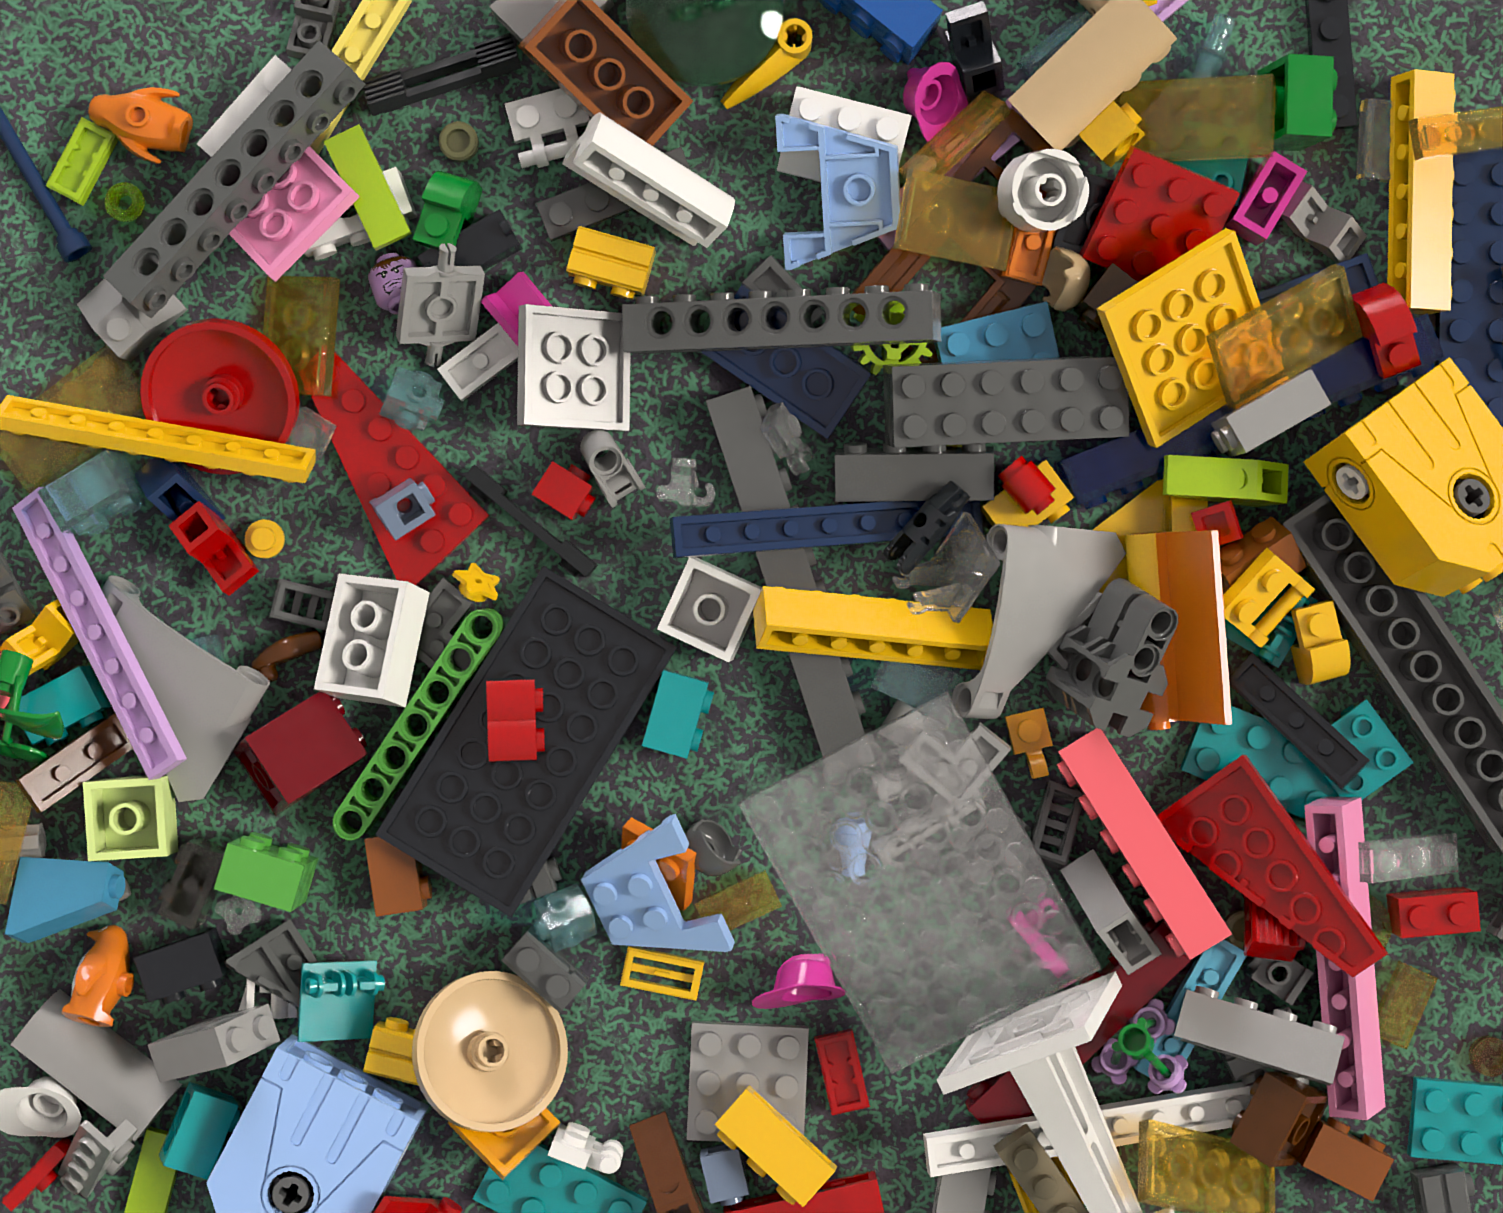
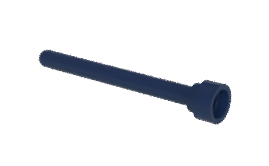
(70, 241)

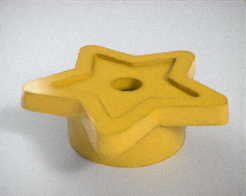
(476, 584)

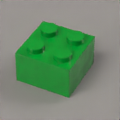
(1302, 100)

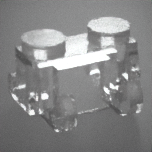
(684, 485)

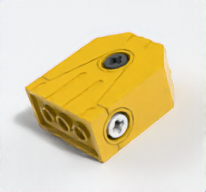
(1423, 484)

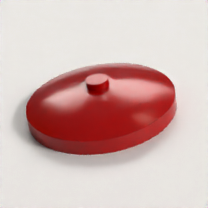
(221, 381)

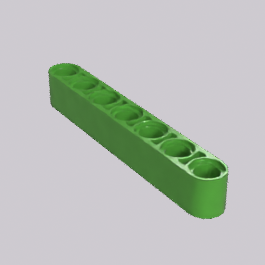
(402, 734)

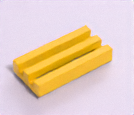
(663, 957)

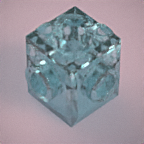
(412, 399)
(564, 918)

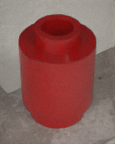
(1027, 486)

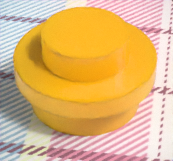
(264, 538)

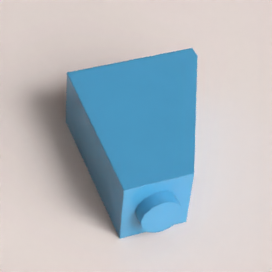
(60, 895)

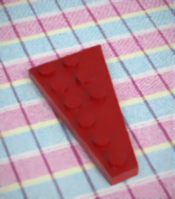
(383, 456)
(1258, 849)

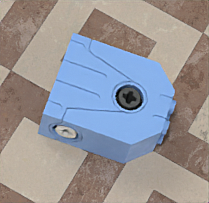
(314, 1138)

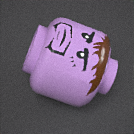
(386, 280)

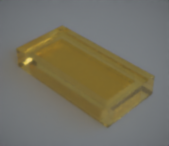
(1404, 1003)

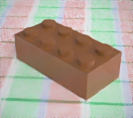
(604, 69)

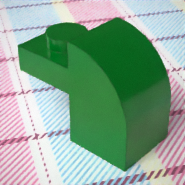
(447, 206)

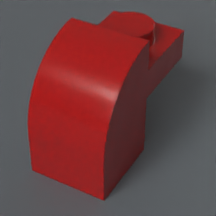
(1389, 327)
(215, 546)

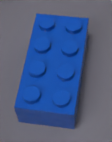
(896, 24)

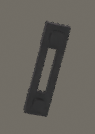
(389, 91)
(486, 487)

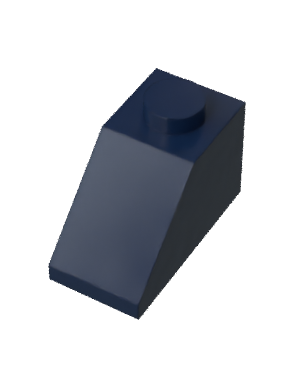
(172, 488)

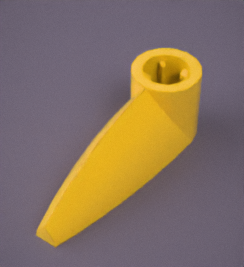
(776, 64)

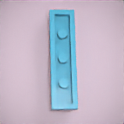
(1210, 969)

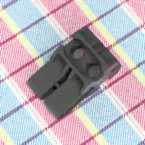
(1116, 659)

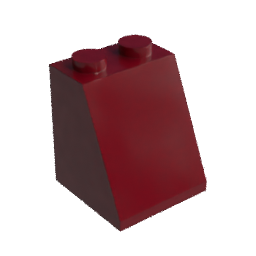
(300, 751)

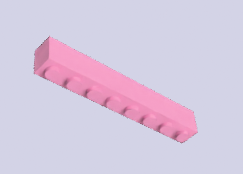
(1348, 1002)

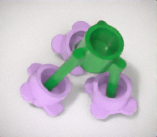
(1137, 1043)

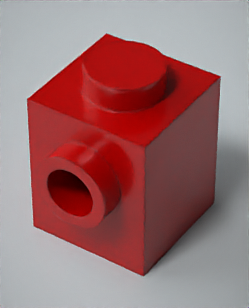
(566, 490)

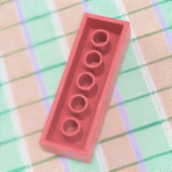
(1143, 843)

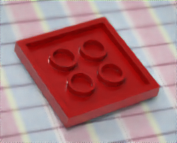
(1155, 215)

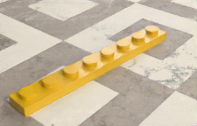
(156, 439)

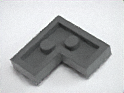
(443, 612)

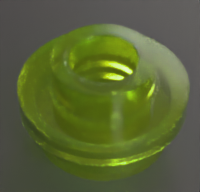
(114, 196)

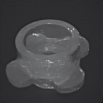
(236, 922)

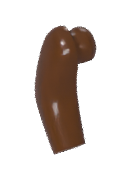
(284, 651)

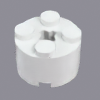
(1058, 176)

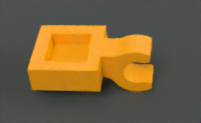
(1030, 734)

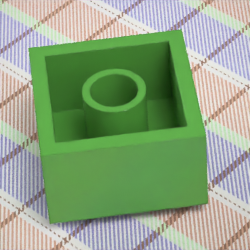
(267, 872)

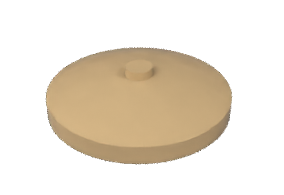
(489, 1052)

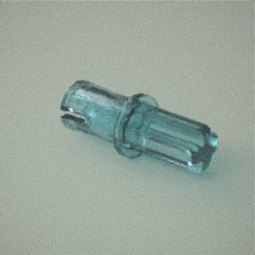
(1213, 51)

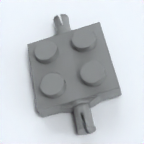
(439, 304)

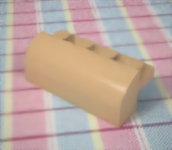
(1092, 70)

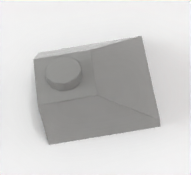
(122, 324)

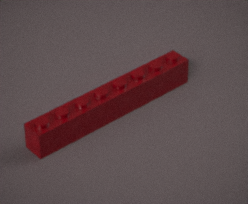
(1000, 1095)

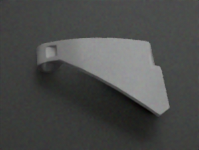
(1042, 591)
(198, 693)

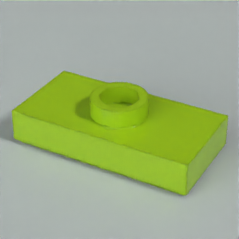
(82, 161)

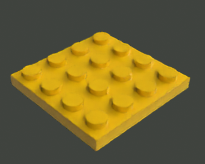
(1162, 332)

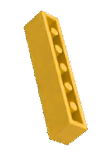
(1420, 196)
(868, 629)

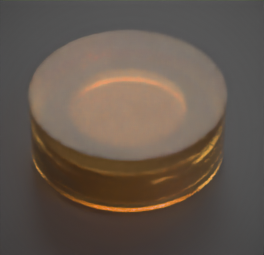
(1487, 1055)

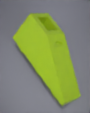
(1225, 479)

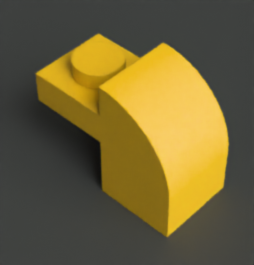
(45, 639)
(1320, 646)

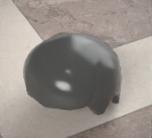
(713, 848)

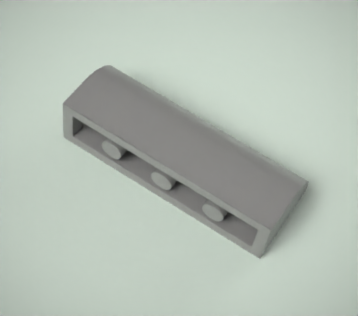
(95, 1066)

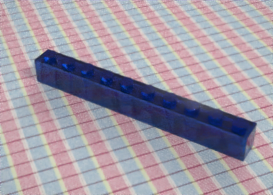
(1130, 459)

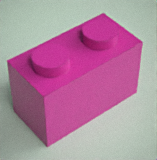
(1265, 198)

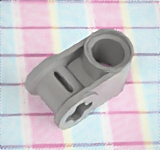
(612, 471)

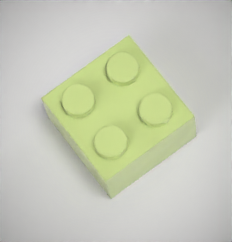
(130, 818)

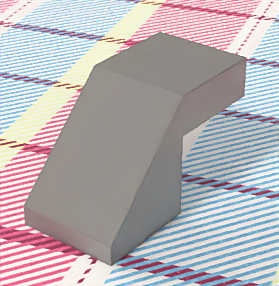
(1322, 226)

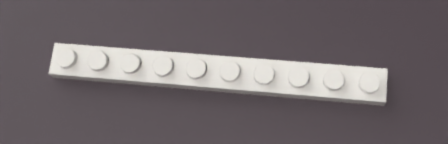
(1196, 1109)

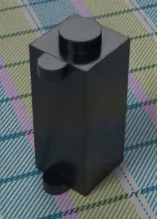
(480, 244)

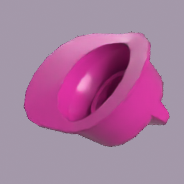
(934, 97)
(799, 981)

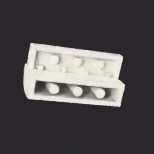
(650, 181)

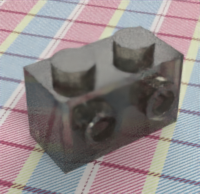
(191, 890)

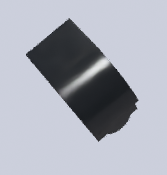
(973, 50)

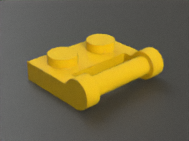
(1257, 589)

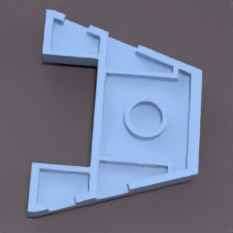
(856, 187)
(637, 901)

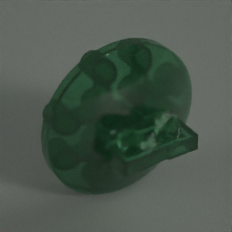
(705, 39)

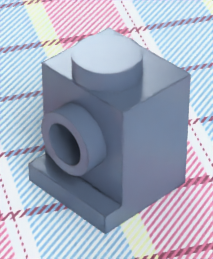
(401, 522)

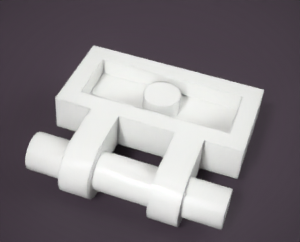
(542, 116)
(578, 1148)

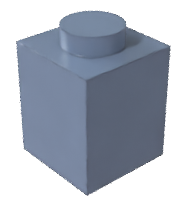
(724, 1174)

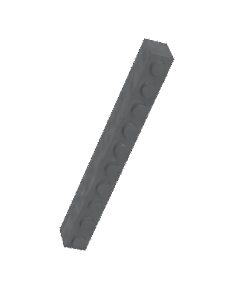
(763, 487)

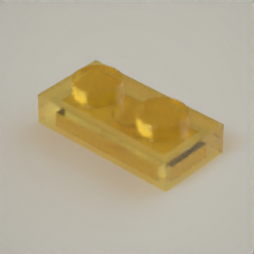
(742, 901)

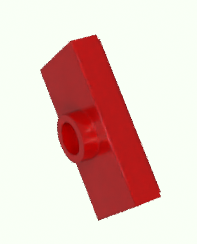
(842, 1071)
(39, 1176)

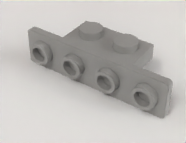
(94, 1155)

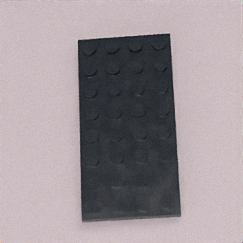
(501, 820)

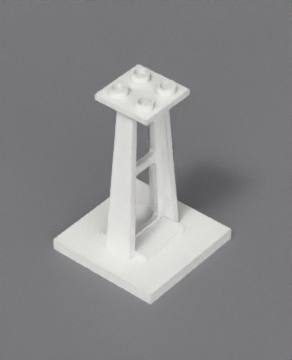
(1042, 1057)

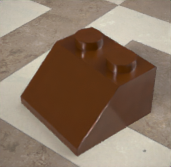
(1278, 1119)

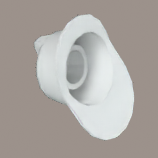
(39, 1110)

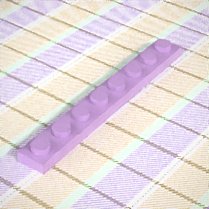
(101, 639)

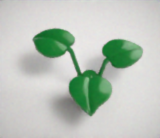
(13, 676)

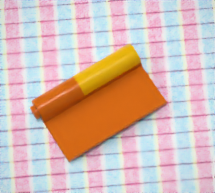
(1186, 575)

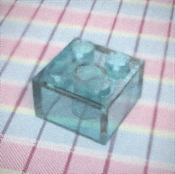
(94, 494)

